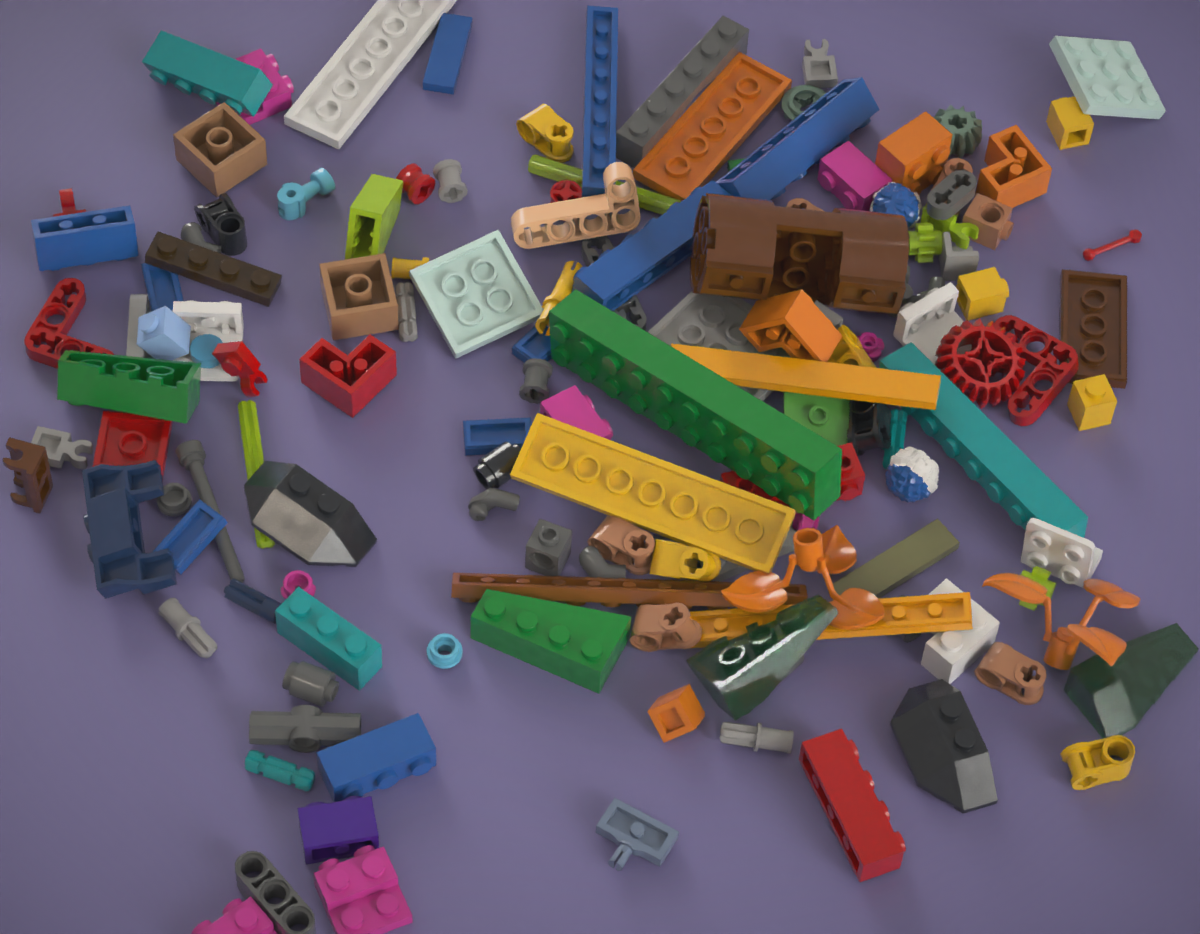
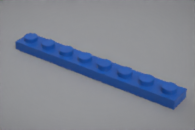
(599, 97)

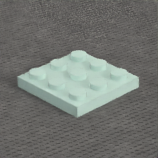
(1107, 77)
(476, 294)

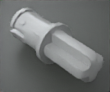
(187, 628)
(756, 737)

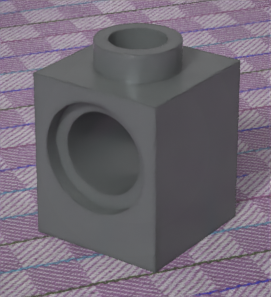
(548, 548)

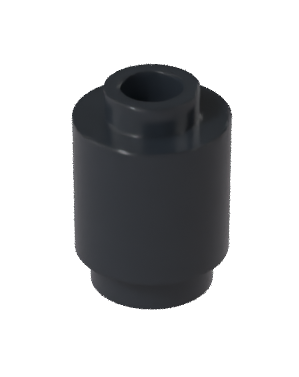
(496, 466)

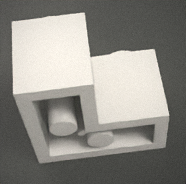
(952, 652)

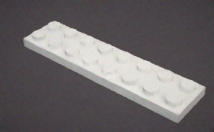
(364, 68)

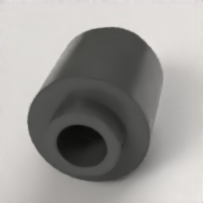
(310, 683)

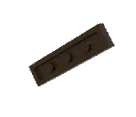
(213, 269)

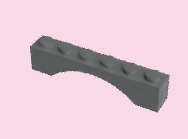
(678, 89)

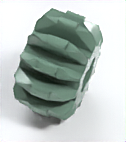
(963, 126)

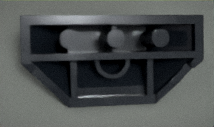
(306, 516)
(944, 746)

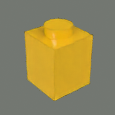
(1068, 123)
(981, 293)
(1091, 402)

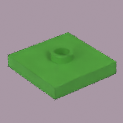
(820, 414)

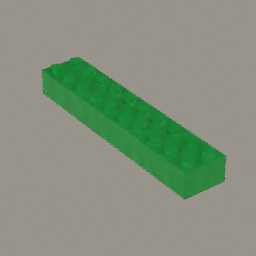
(696, 404)

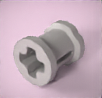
(450, 182)

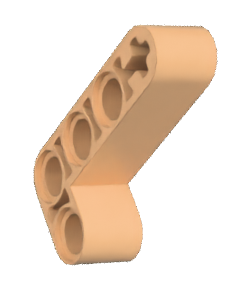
(576, 210)

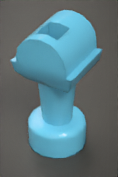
(293, 197)

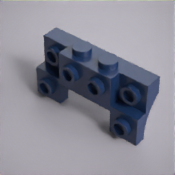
(116, 529)

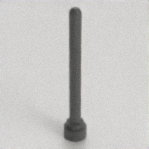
(192, 456)

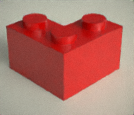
(348, 379)

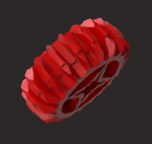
(989, 355)

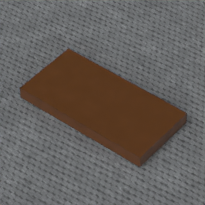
(1095, 323)

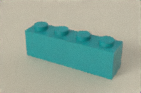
(206, 73)

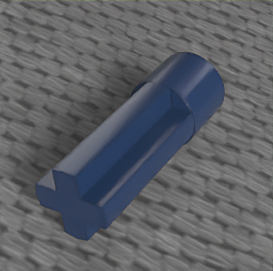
(252, 600)

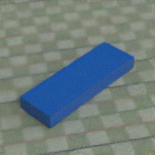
(447, 53)

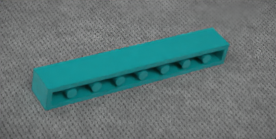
(987, 452)

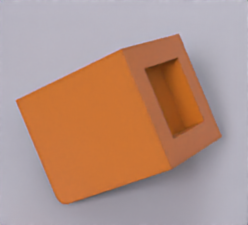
(676, 713)

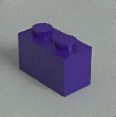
(337, 828)

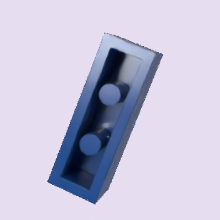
(84, 238)
(377, 758)

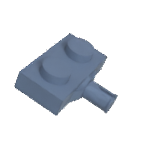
(635, 834)

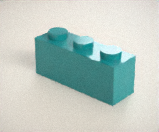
(329, 638)

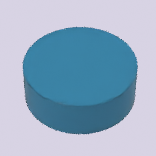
(202, 348)

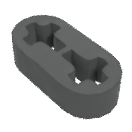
(955, 199)

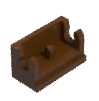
(30, 472)

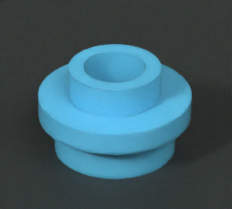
(448, 643)

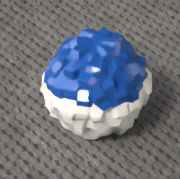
(897, 200)
(912, 475)

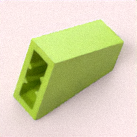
(373, 216)

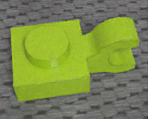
(958, 231)

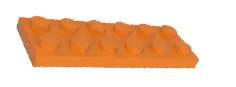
(712, 128)

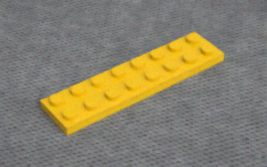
(653, 494)

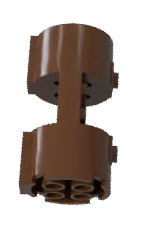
(769, 250)

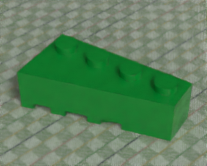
(130, 384)
(552, 635)

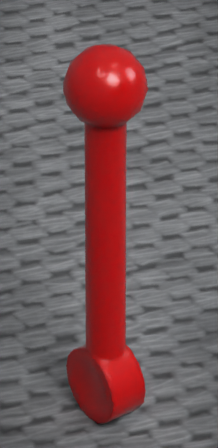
(1133, 237)

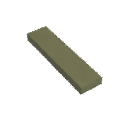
(901, 561)

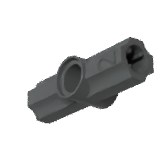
(303, 728)

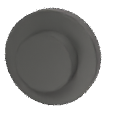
(175, 500)

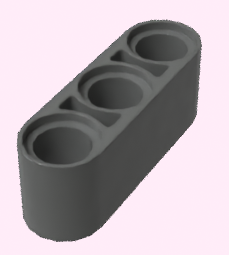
(272, 885)

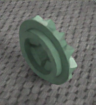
(799, 97)

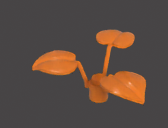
(813, 552)
(1065, 641)

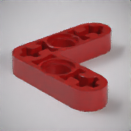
(56, 335)
(1045, 369)

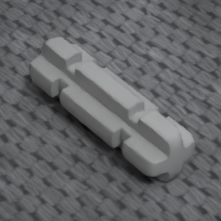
(406, 312)

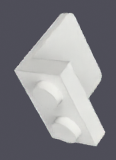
(215, 318)
(929, 320)
(1060, 552)

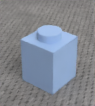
(163, 334)

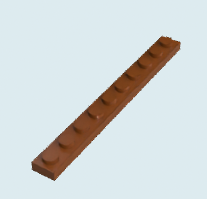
(607, 591)

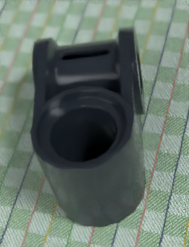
(223, 224)
(868, 426)

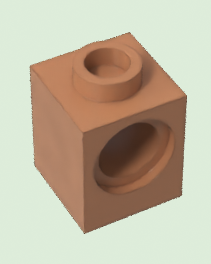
(991, 219)

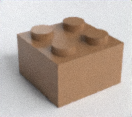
(220, 149)
(359, 296)

